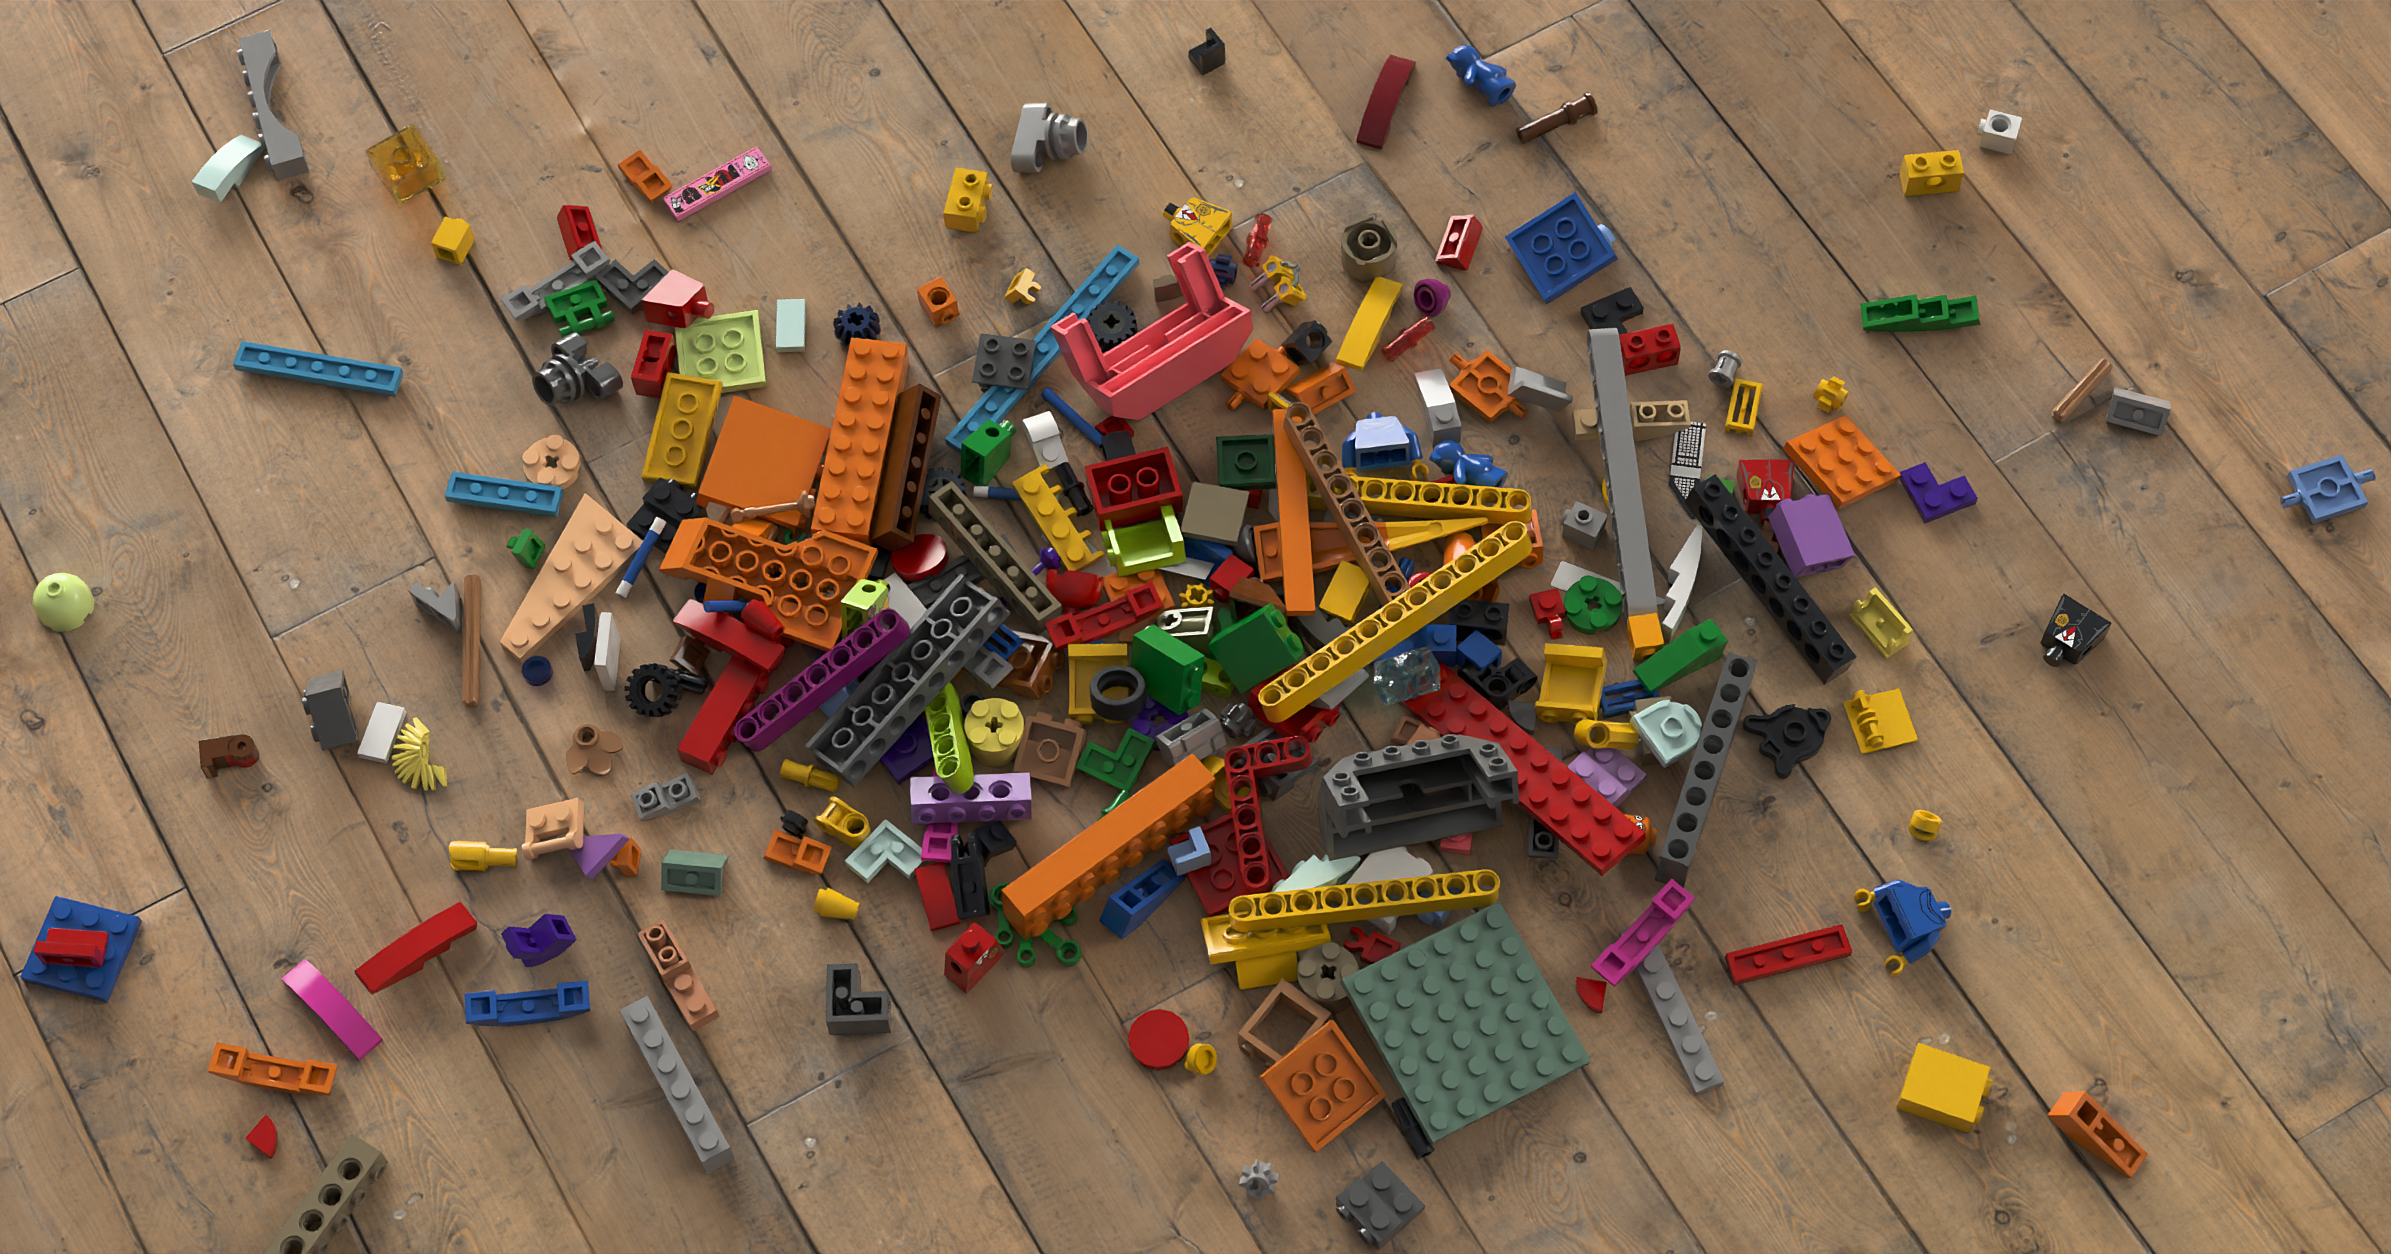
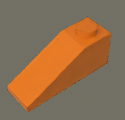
(2097, 1131)

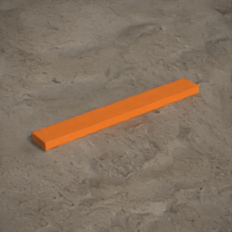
(1293, 522)

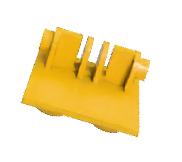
(1879, 720)

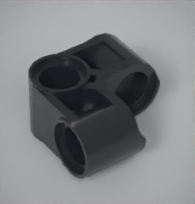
(1511, 680)

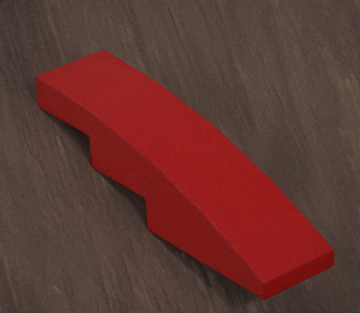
(729, 635)
(415, 947)

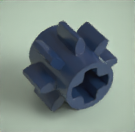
(1224, 270)

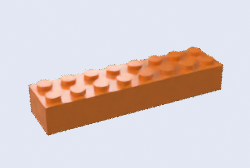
(860, 438)
(1109, 847)

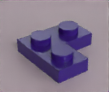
(1933, 499)

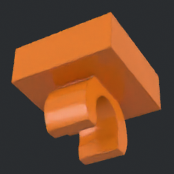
(628, 859)

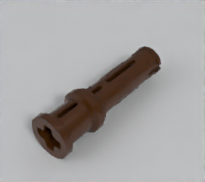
(1567, 114)

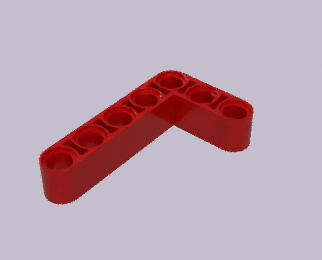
(1251, 804)

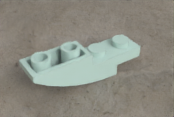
(1319, 873)

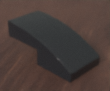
(587, 639)

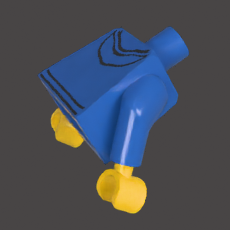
(1382, 444)
(1909, 918)

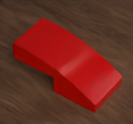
(937, 896)

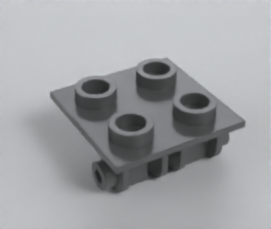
(1003, 362)

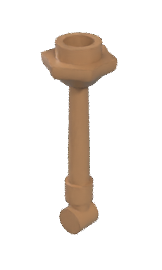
(804, 504)

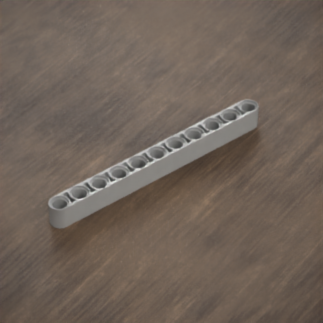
(1621, 472)

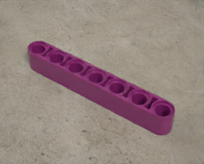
(808, 680)

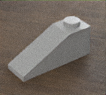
(1438, 406)

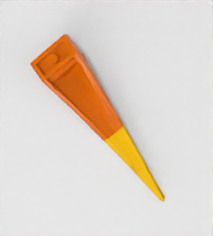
(1331, 548)

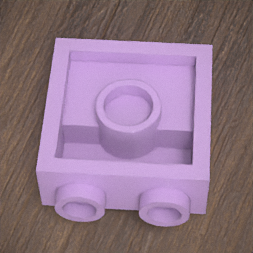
(1608, 773)

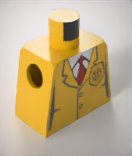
(1198, 223)

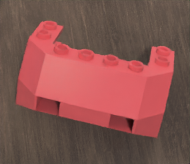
(1166, 355)

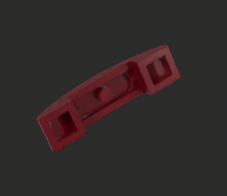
(1384, 101)

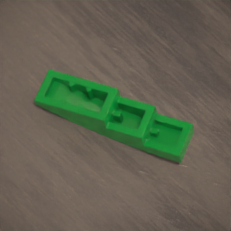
(1916, 314)

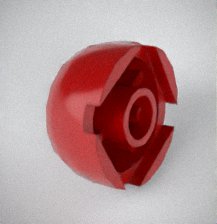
(1074, 589)

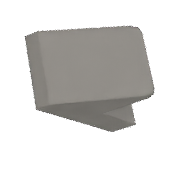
(443, 607)

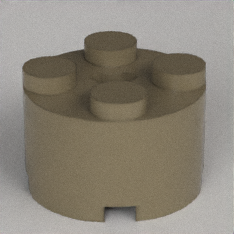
(1368, 248)
(1331, 962)

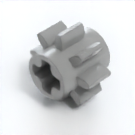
(1258, 1179)

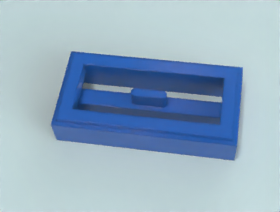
(1010, 648)
(1605, 704)

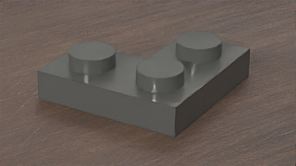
(630, 289)

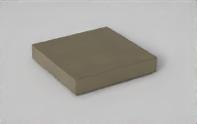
(1214, 513)

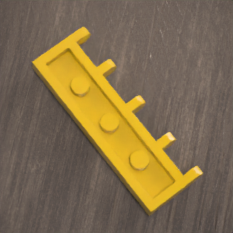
(1054, 521)

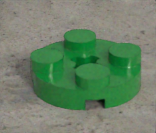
(1593, 590)

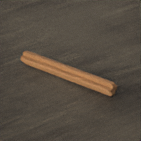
(471, 641)

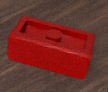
(576, 228)
(1459, 242)

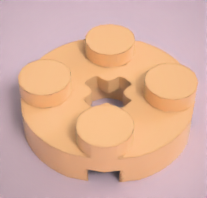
(552, 449)

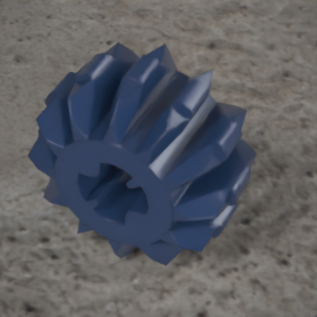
(856, 323)

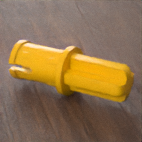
(809, 775)

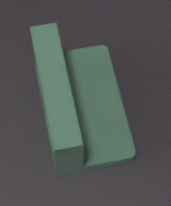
(693, 872)

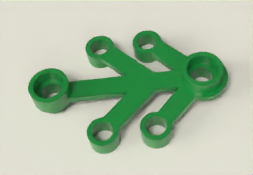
(1049, 937)

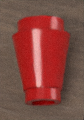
(761, 619)

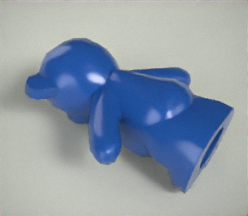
(1485, 77)
(1467, 468)

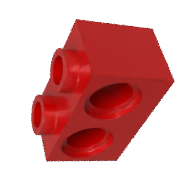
(1650, 349)
(653, 362)

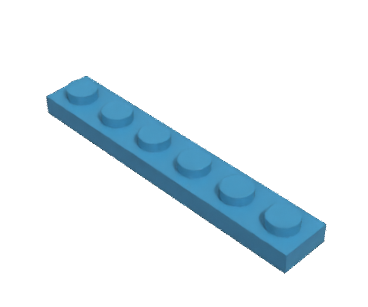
(318, 368)

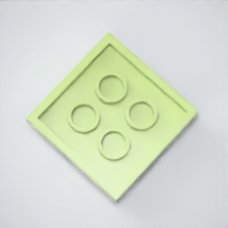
(724, 350)

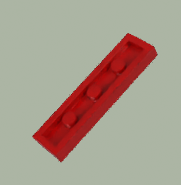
(1788, 954)

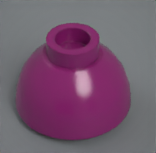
(1431, 297)

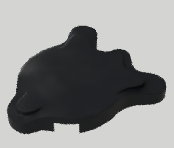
(1789, 735)

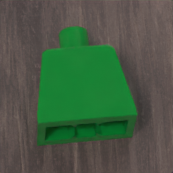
(986, 451)

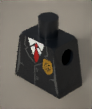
(2072, 632)

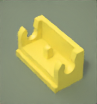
(1881, 623)

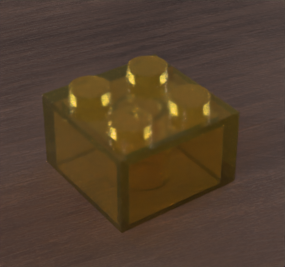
(405, 164)

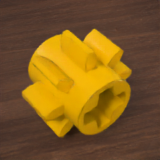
(1831, 394)
(1196, 597)

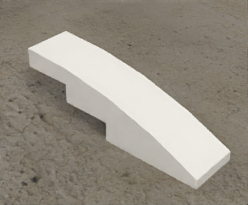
(1682, 576)

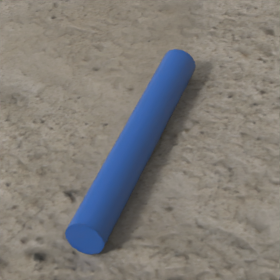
(1072, 416)
(724, 606)

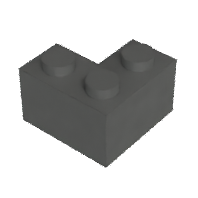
(329, 704)
(849, 1008)

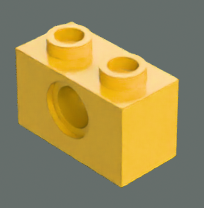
(1931, 173)

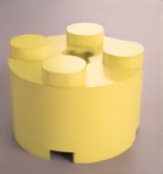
(990, 717)

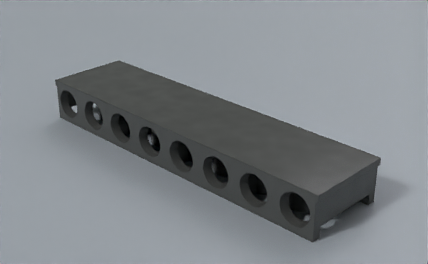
(907, 680)
(1705, 770)

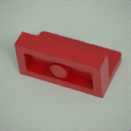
(73, 947)

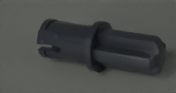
(1073, 489)
(689, 682)
(1411, 1129)

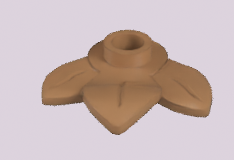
(594, 754)

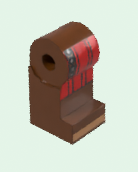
(227, 752)

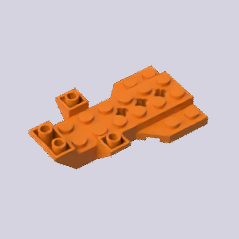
(742, 558)

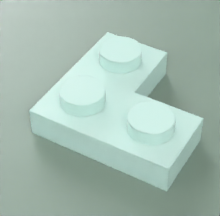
(885, 846)

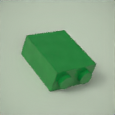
(1256, 647)
(1169, 668)

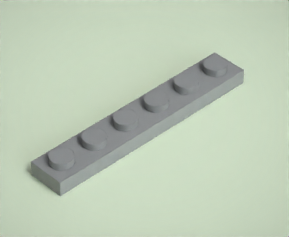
(1678, 1022)

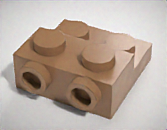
(1050, 748)

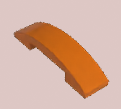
(272, 1072)

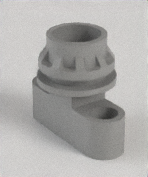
(1046, 133)

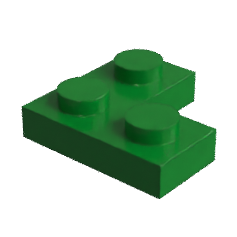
(1118, 768)

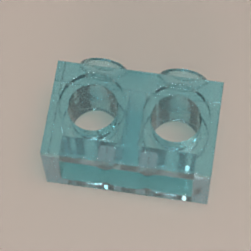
(1407, 675)

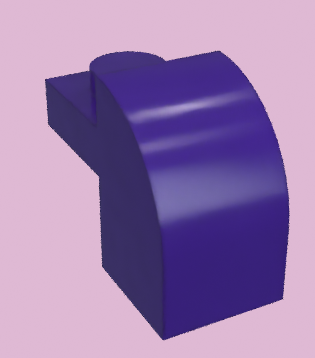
(541, 941)

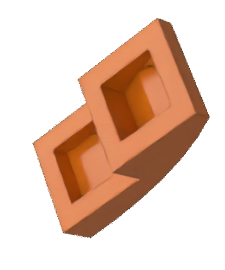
(644, 176)
(797, 854)

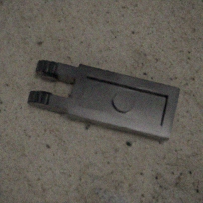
(969, 878)

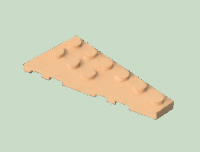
(578, 568)

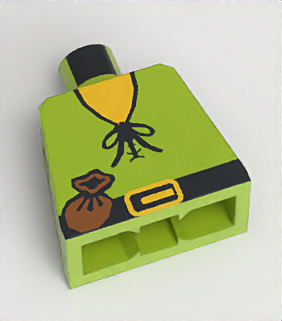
(862, 604)

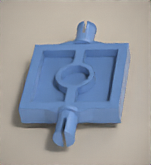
(2327, 489)

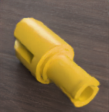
(479, 856)

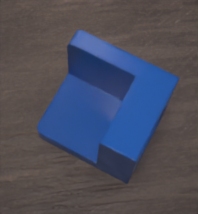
(1478, 651)

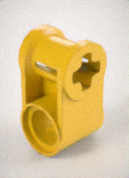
(841, 820)

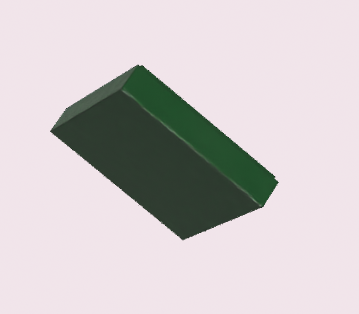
(1246, 462)

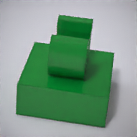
(527, 548)

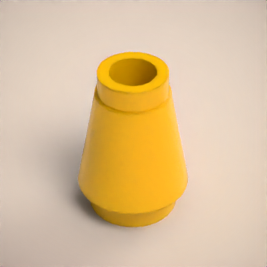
(835, 905)

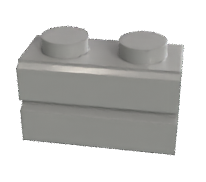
(1196, 735)

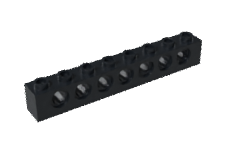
(1770, 579)

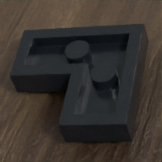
(1612, 310)

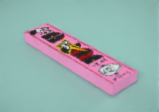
(717, 184)

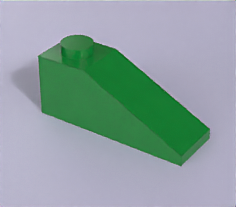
(1682, 656)

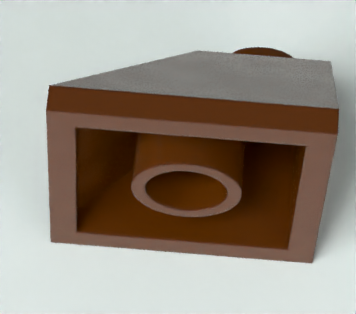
(1252, 595)

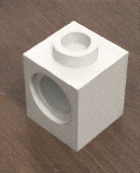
(2004, 139)

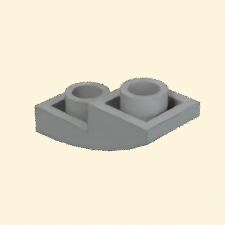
(667, 798)

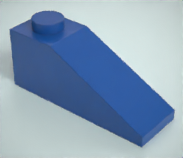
(1438, 637)
(1140, 898)

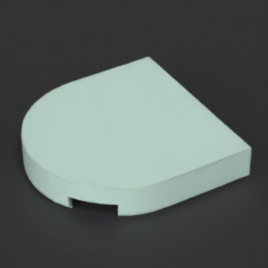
(1668, 730)

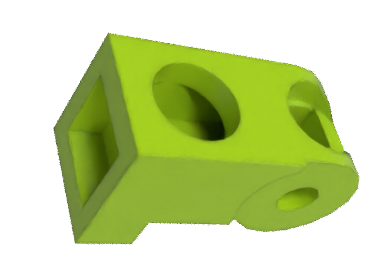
(1216, 679)

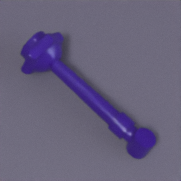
(1048, 559)

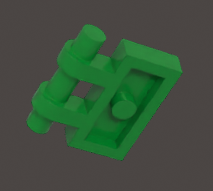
(577, 302)

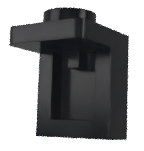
(994, 840)

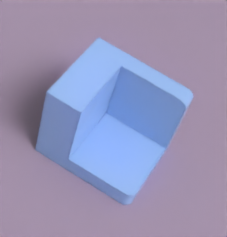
(1191, 853)

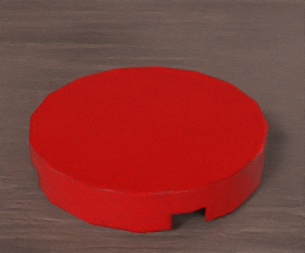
(922, 557)
(1158, 1039)

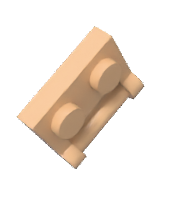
(552, 821)

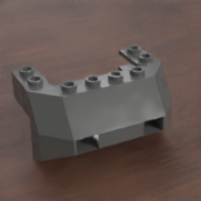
(1414, 794)

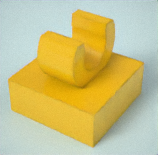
(1019, 287)

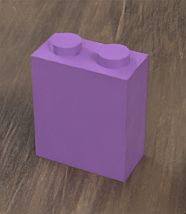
(1811, 535)

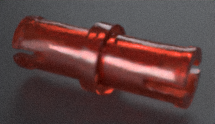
(1257, 240)
(1408, 338)

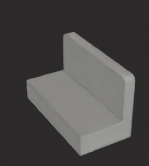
(1538, 389)
(2138, 411)

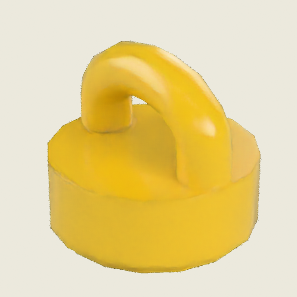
(1927, 822)
(1201, 1059)

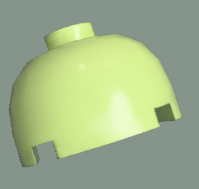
(62, 602)

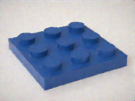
(1561, 247)
(78, 980)

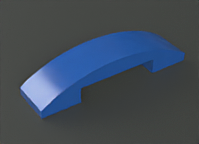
(527, 1007)

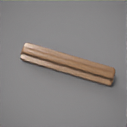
(2082, 390)

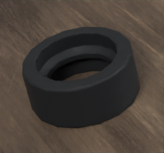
(1117, 709)

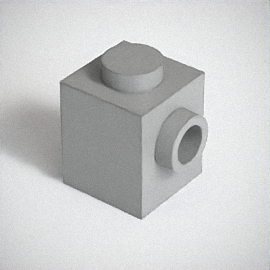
(1583, 525)

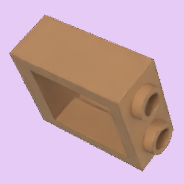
(1295, 1001)

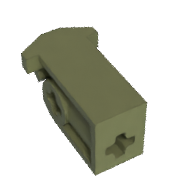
(1191, 626)

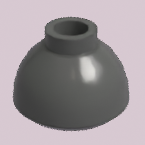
(1246, 545)

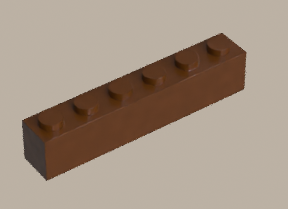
(905, 468)

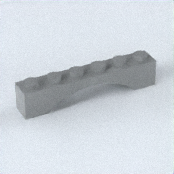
(262, 65)
(677, 1085)

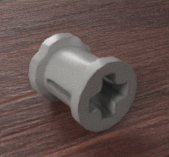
(1725, 368)

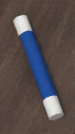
(999, 493)
(640, 557)

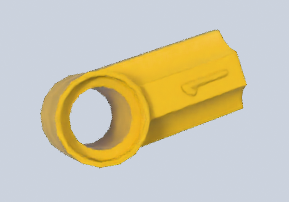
(1607, 734)

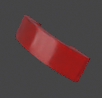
(1105, 619)

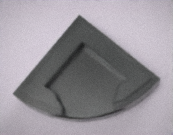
(1523, 715)

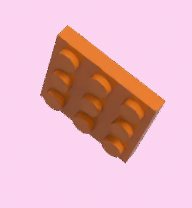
(1841, 461)
(1322, 1086)

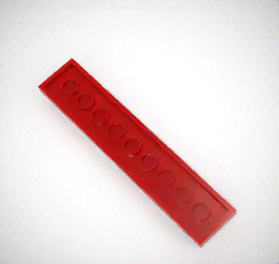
(1545, 785)

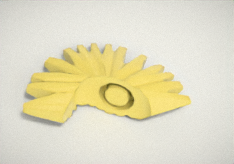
(414, 761)

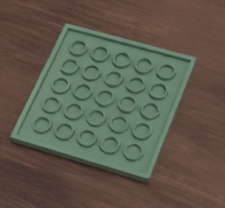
(1465, 1022)

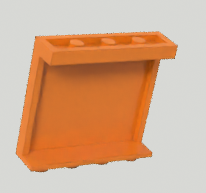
(764, 461)

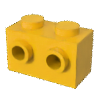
(967, 200)

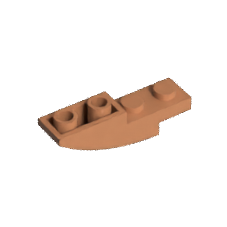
(678, 975)

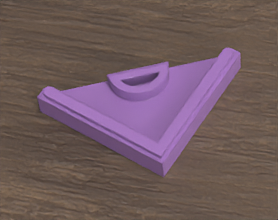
(597, 852)

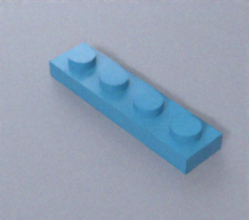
(504, 494)

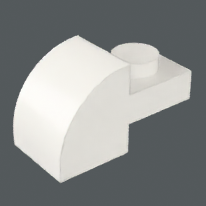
(1045, 439)

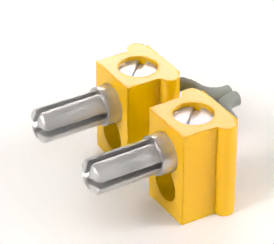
(1286, 289)

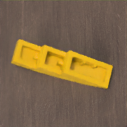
(1368, 323)

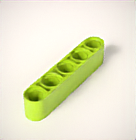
(949, 740)

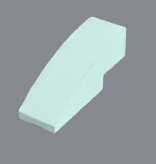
(227, 168)

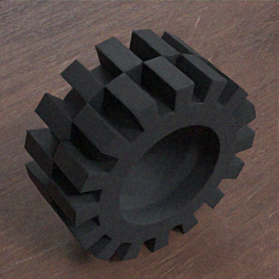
(637, 690)

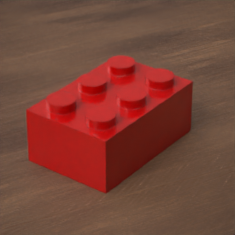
(1133, 487)

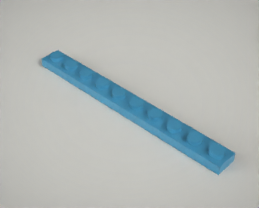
(1095, 289)

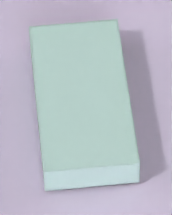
(790, 325)

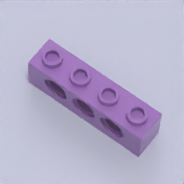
(989, 799)

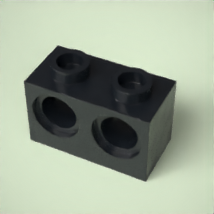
(1483, 616)

